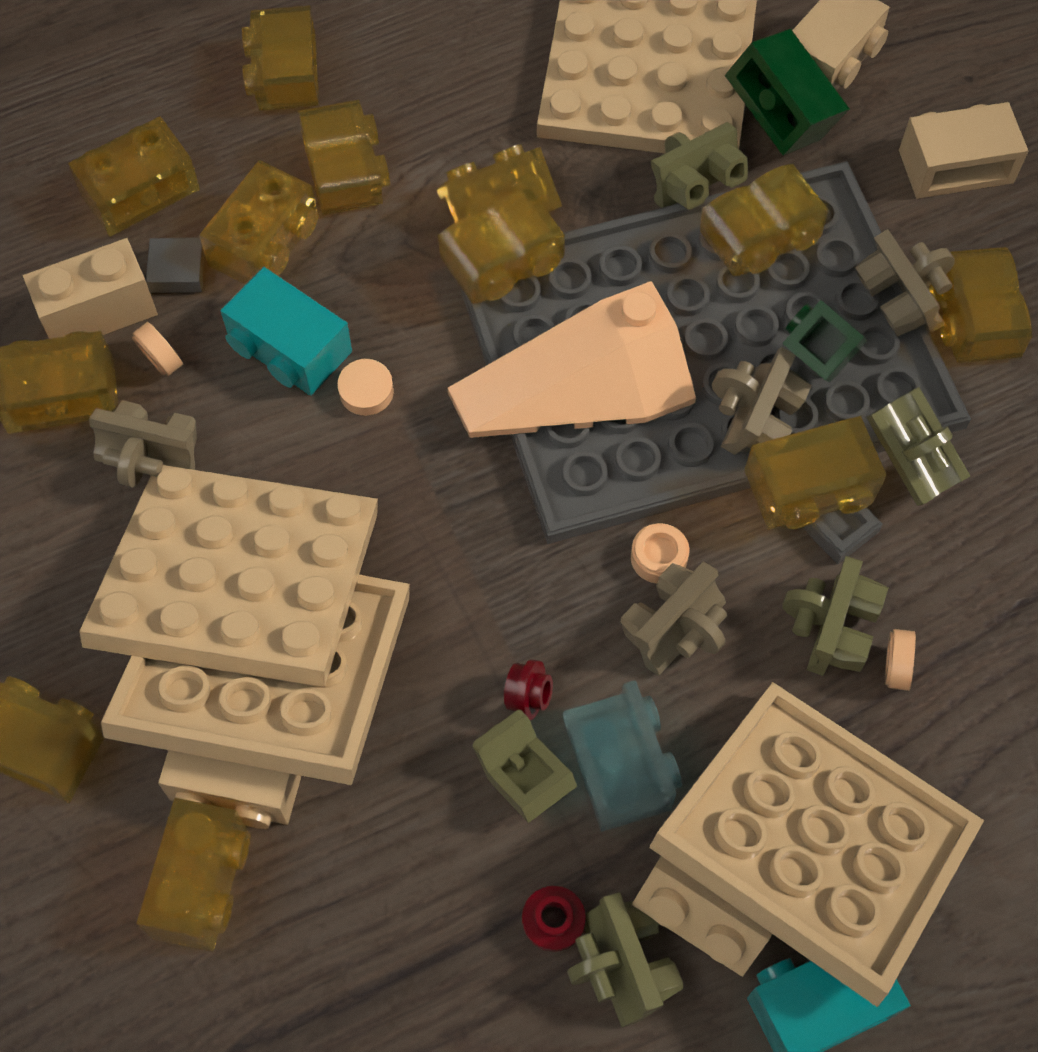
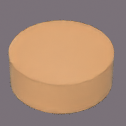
(157, 349)
(365, 387)
(656, 549)
(900, 659)

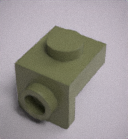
(522, 766)

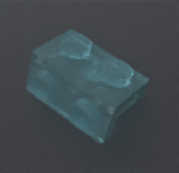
(622, 758)

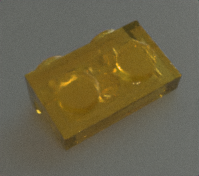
(475, 190)

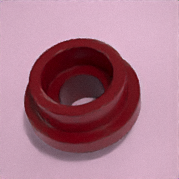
(528, 688)
(553, 938)

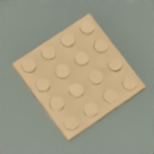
(643, 70)
(233, 576)
(267, 719)
(820, 841)

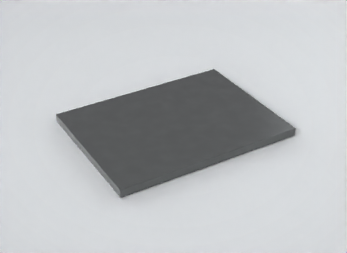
(633, 471)

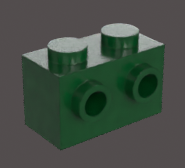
(786, 91)

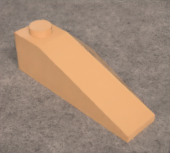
(594, 367)

